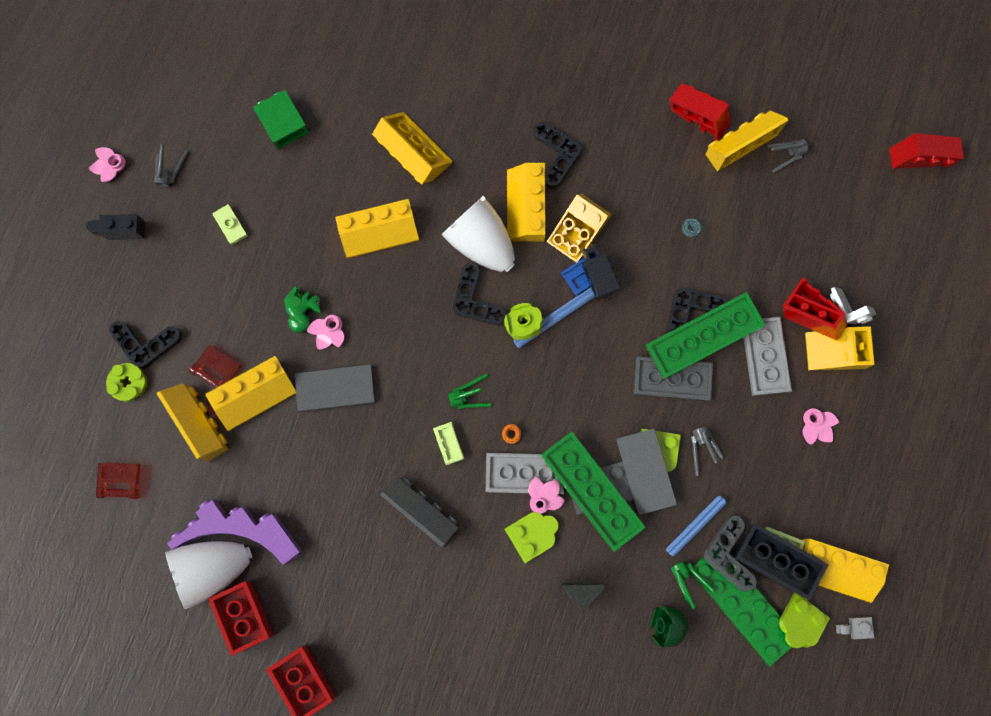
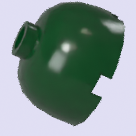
(669, 626)

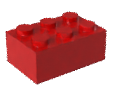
(241, 617)
(301, 683)

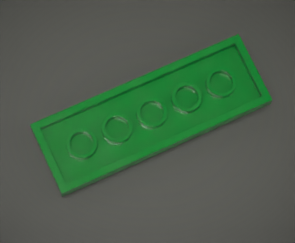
(705, 335)
(592, 491)
(747, 611)

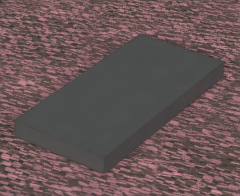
(689, 383)
(334, 388)
(646, 471)

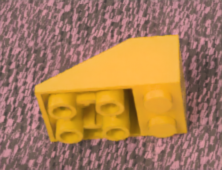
(578, 227)
(850, 351)

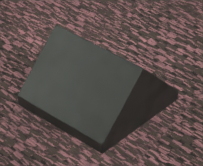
(583, 593)

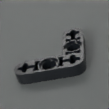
(564, 154)
(467, 299)
(691, 303)
(139, 349)

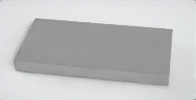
(767, 359)
(515, 471)

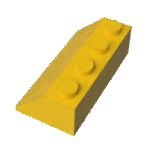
(746, 139)
(411, 147)
(526, 202)
(377, 228)
(251, 393)
(193, 421)
(848, 571)

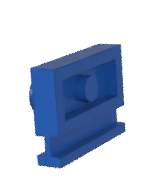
(576, 277)

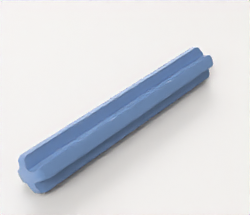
(703, 518)

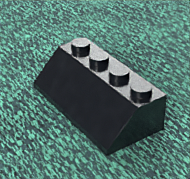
(780, 562)

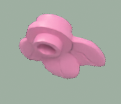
(105, 164)
(326, 334)
(820, 428)
(546, 493)

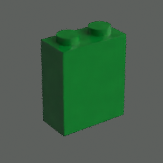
(281, 119)

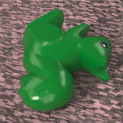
(297, 305)

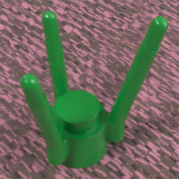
(458, 396)
(681, 572)

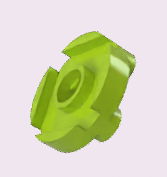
(527, 330)
(119, 374)

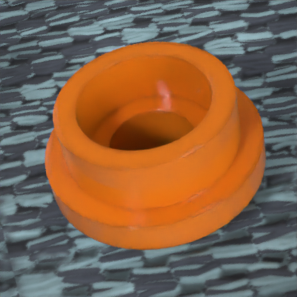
(511, 427)

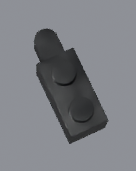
(118, 226)
(600, 273)

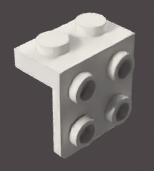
(861, 315)

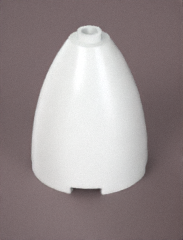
(482, 237)
(206, 569)

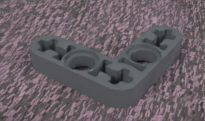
(724, 557)

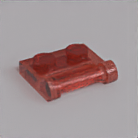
(219, 363)
(117, 473)

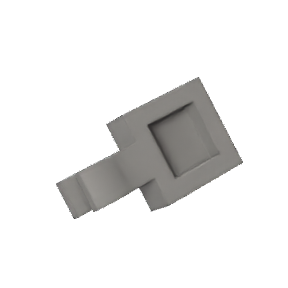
(858, 628)

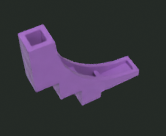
(214, 520)

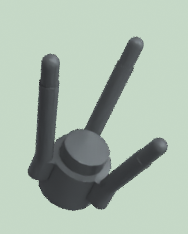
(794, 148)
(162, 176)
(704, 436)

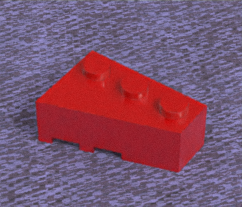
(702, 109)
(926, 151)
(814, 311)

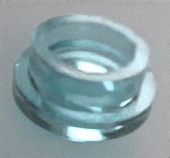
(691, 222)

